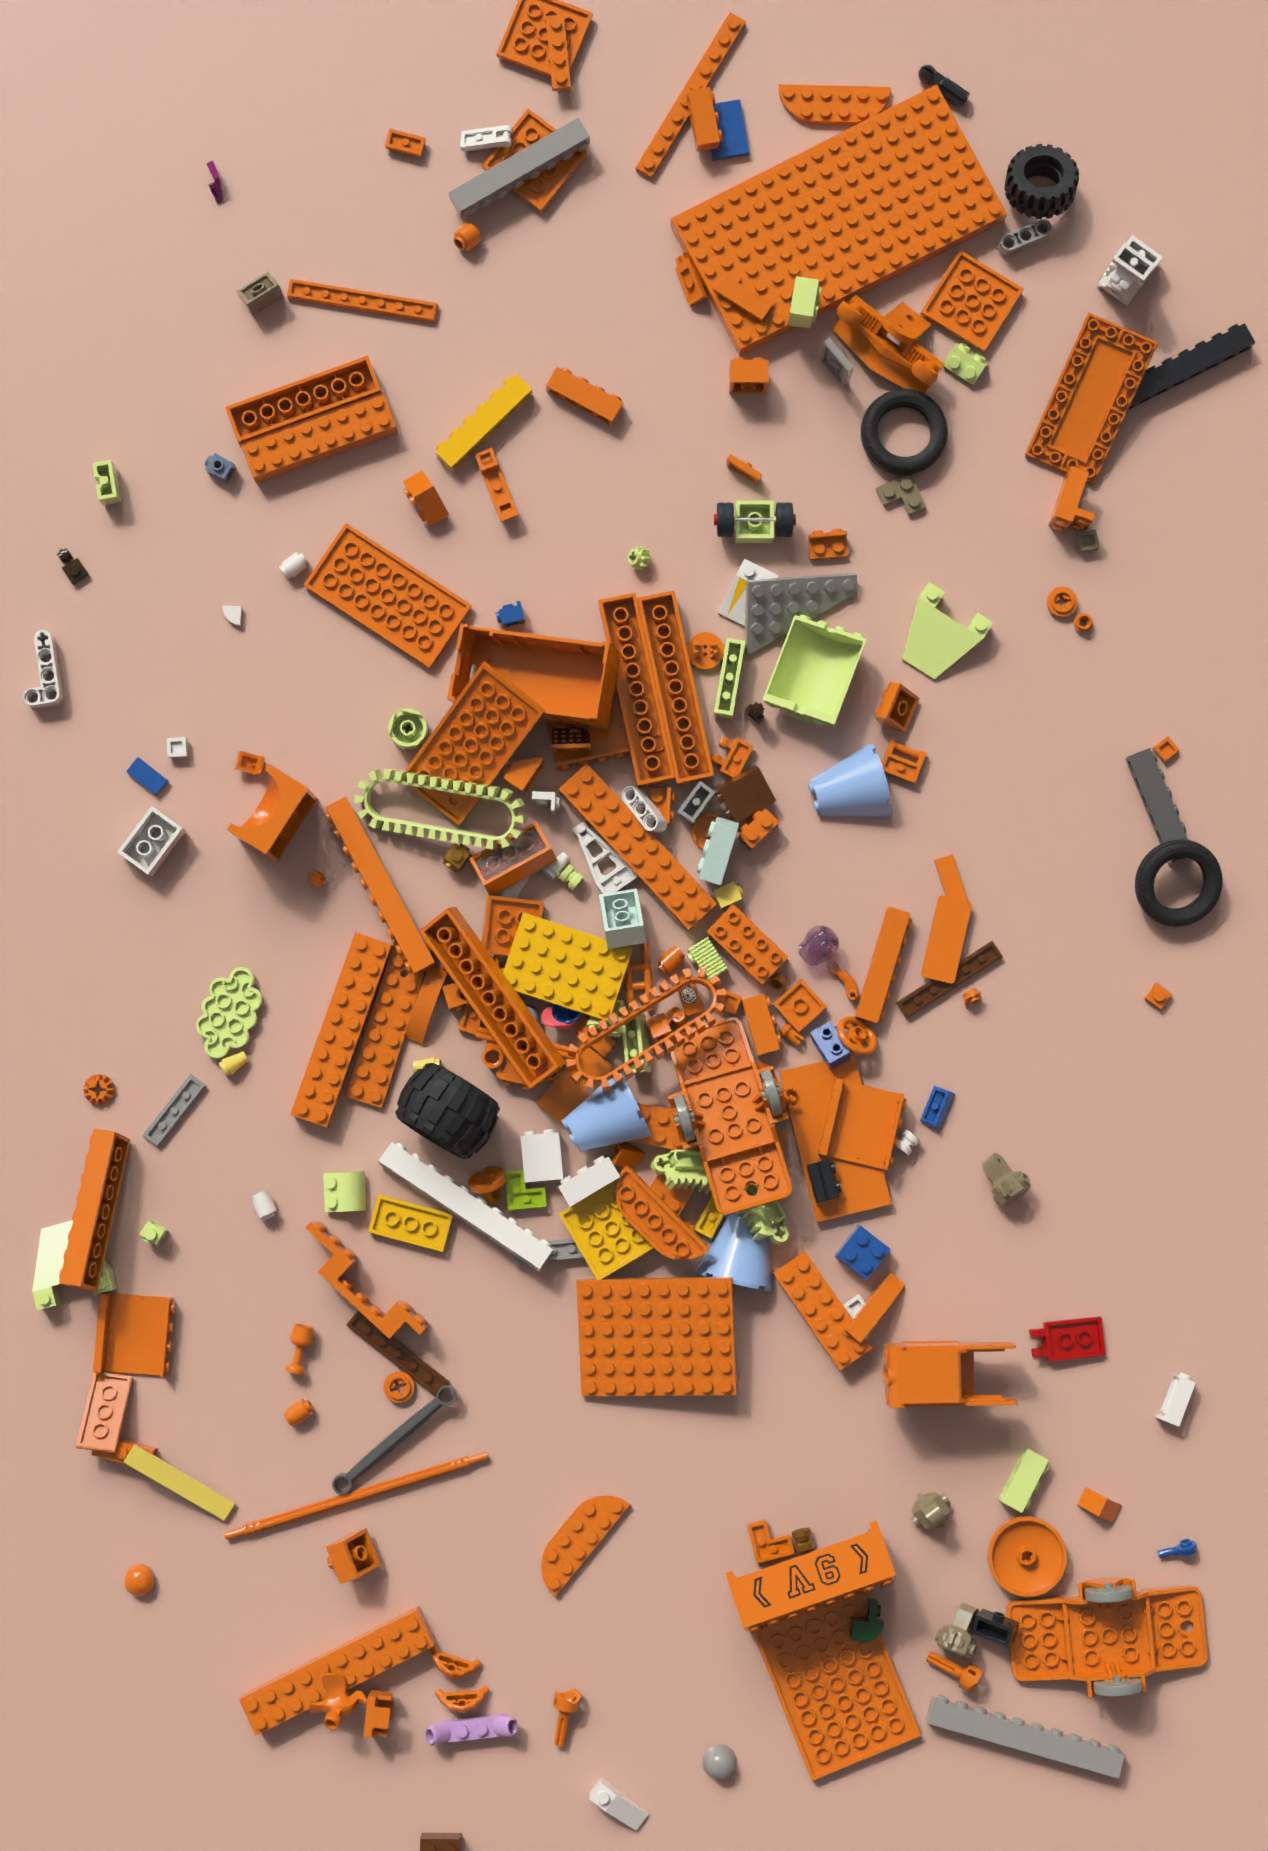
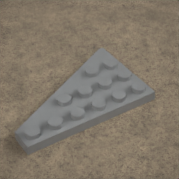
(776, 601)

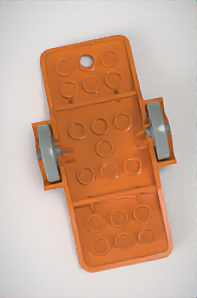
(730, 1116)
(1108, 1635)

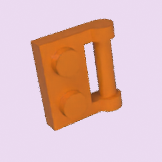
(902, 767)

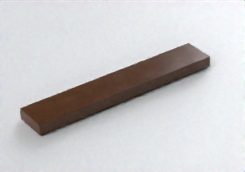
(934, 989)
(398, 1353)

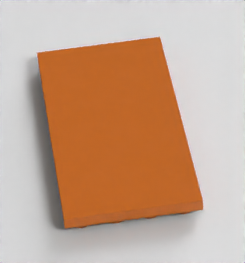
(1091, 397)
(860, 1184)

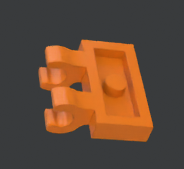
(736, 757)

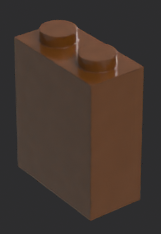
(745, 794)

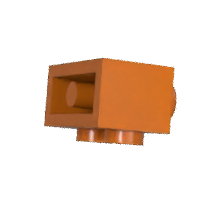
(758, 829)

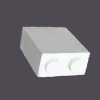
(541, 1156)

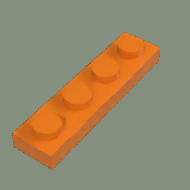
(558, 53)

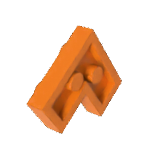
(766, 1547)

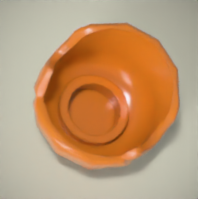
(139, 1580)

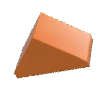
(1099, 1504)

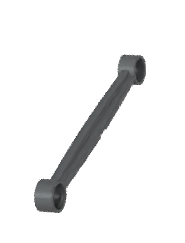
(394, 1439)

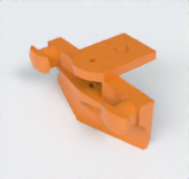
(866, 336)

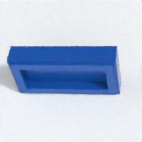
(147, 776)

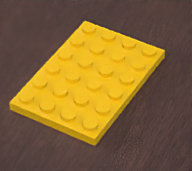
(566, 967)

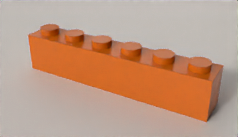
(882, 965)

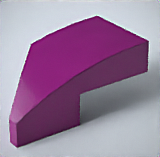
(216, 186)

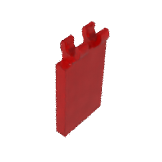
(1070, 1339)

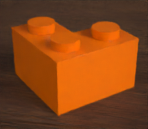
(424, 495)

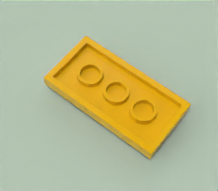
(410, 1223)

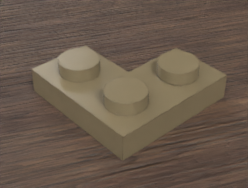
(904, 489)

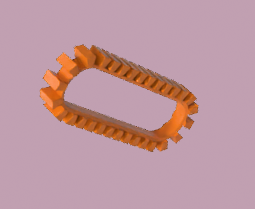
(718, 1008)

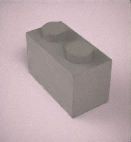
(696, 803)

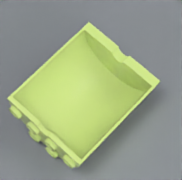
(814, 671)

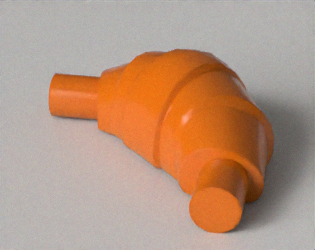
(451, 1665)
(462, 1700)

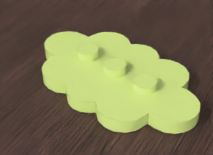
(229, 1013)

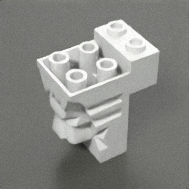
(1129, 270)

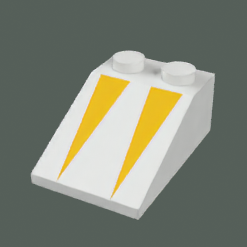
(735, 600)

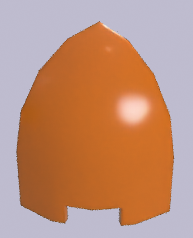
(626, 1154)

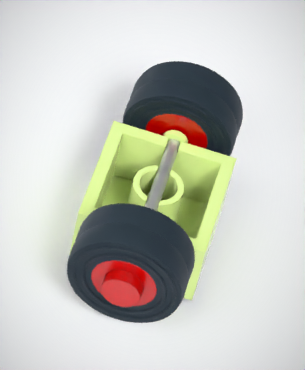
(754, 521)

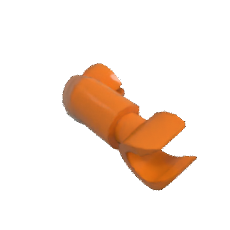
(849, 982)

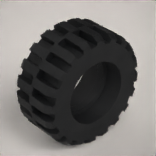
(1044, 162)

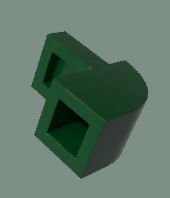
(867, 1628)

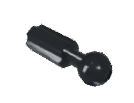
(948, 88)

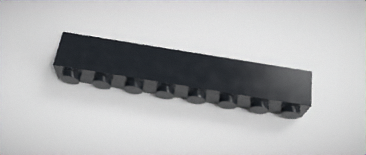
(1193, 362)

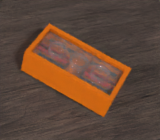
(509, 865)

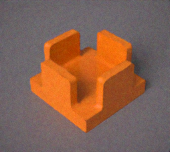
(378, 1713)

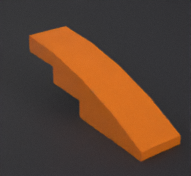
(874, 1307)

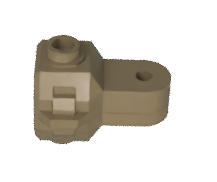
(1007, 1184)
(930, 1510)
(958, 1636)

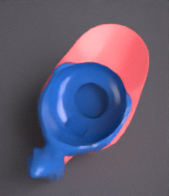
(559, 1017)

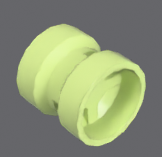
(571, 877)

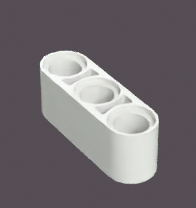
(637, 805)

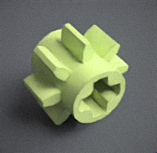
(639, 557)

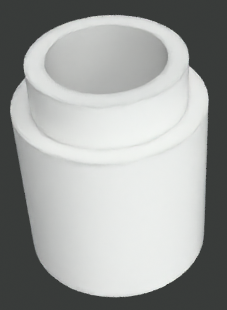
(293, 565)
(264, 1205)

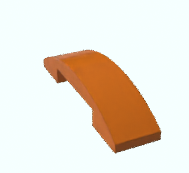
(496, 485)
(425, 1004)

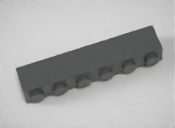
(1156, 797)

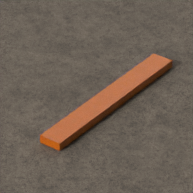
(362, 300)

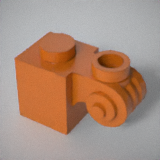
(661, 1024)

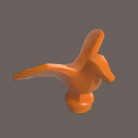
(338, 1702)

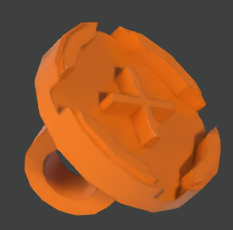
(488, 1183)

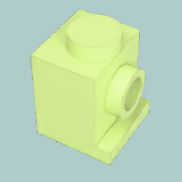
(153, 1233)

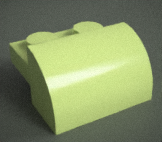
(344, 1191)

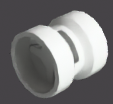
(906, 1142)

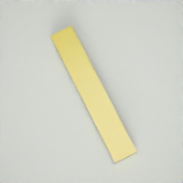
(179, 1482)

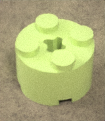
(404, 719)

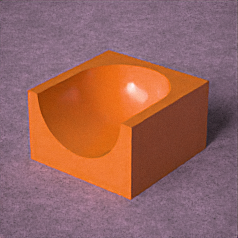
(276, 816)

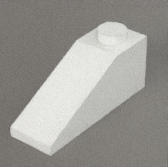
(617, 1804)

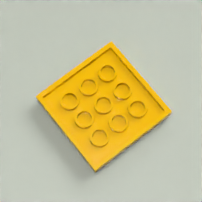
(603, 1232)

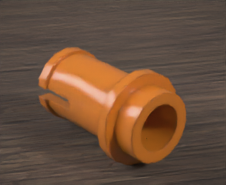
(791, 1034)

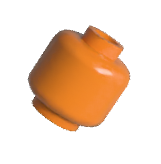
(467, 236)

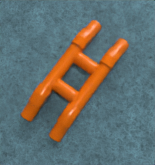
(646, 967)

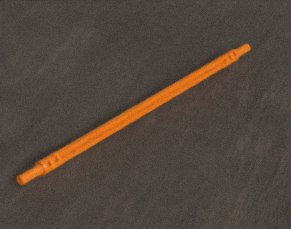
(356, 1495)

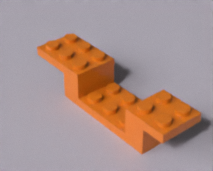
(335, 1269)

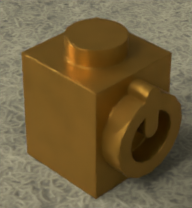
(457, 857)

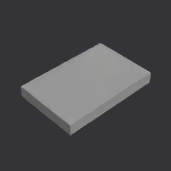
(836, 362)

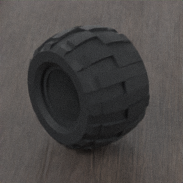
(447, 1110)

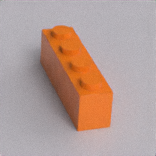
(584, 395)

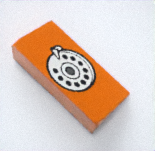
(690, 999)

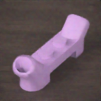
(471, 1729)

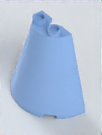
(853, 787)
(606, 1118)
(739, 1256)

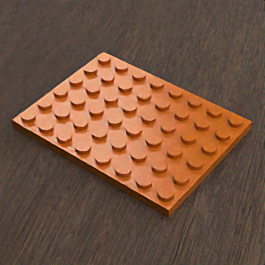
(656, 1336)
(836, 1690)

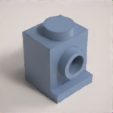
(223, 473)

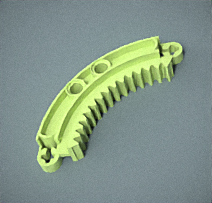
(688, 1170)

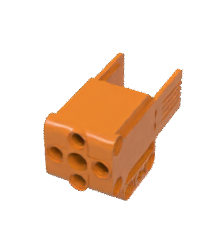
(936, 1374)

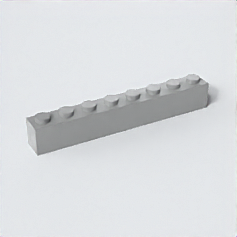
(519, 168)

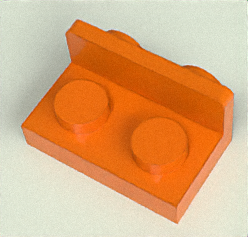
(828, 545)
(661, 799)

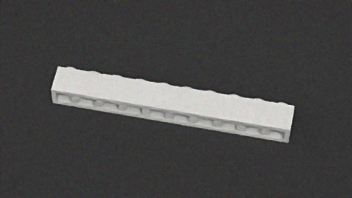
(465, 1206)

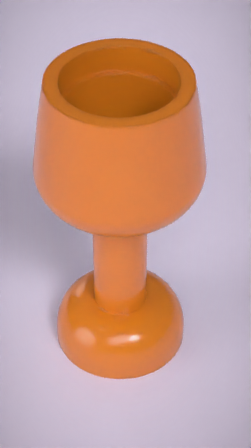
(301, 1337)

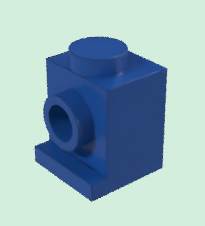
(510, 615)

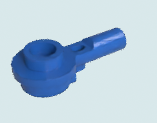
(1185, 1548)

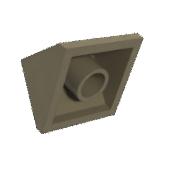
(260, 293)

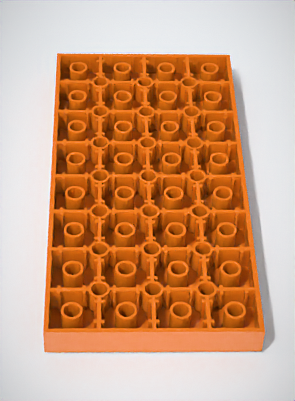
(841, 215)

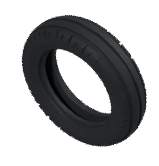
(910, 399)
(1201, 905)

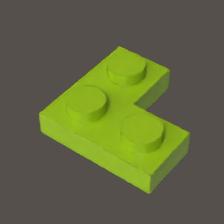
(518, 1196)

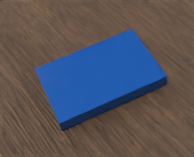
(733, 131)

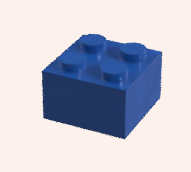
(862, 1252)

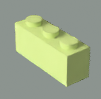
(636, 1040)
(1024, 1480)

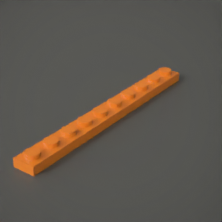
(700, 78)

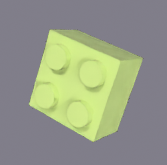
(803, 307)

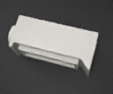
(1176, 1399)

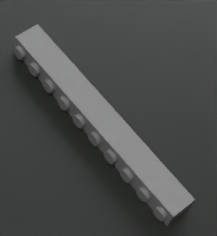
(1025, 1737)

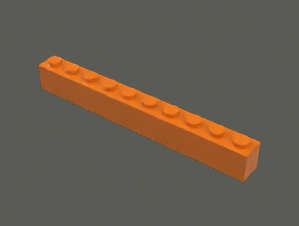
(380, 886)

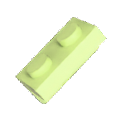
(965, 363)

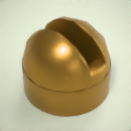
(778, 981)

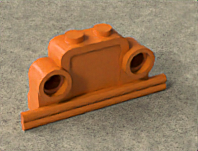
(495, 1058)

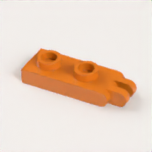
(689, 279)

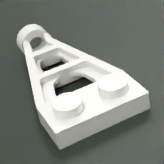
(614, 880)

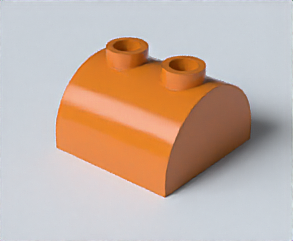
(896, 707)

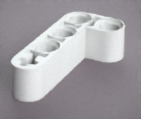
(44, 669)

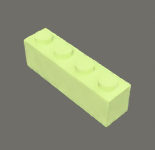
(729, 678)

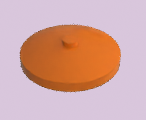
(1027, 1556)

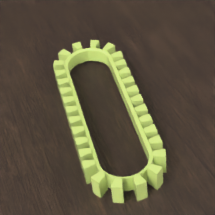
(423, 780)

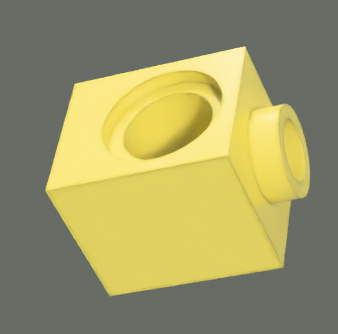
(728, 895)

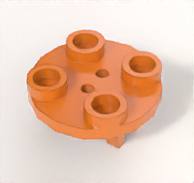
(696, 650)

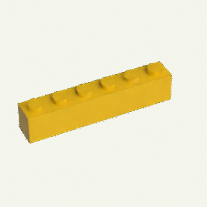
(483, 422)

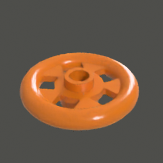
(856, 1035)

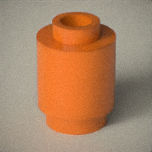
(670, 960)
(298, 1412)

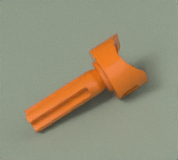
(968, 1677)
(566, 1703)

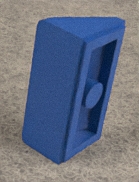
(937, 1107)

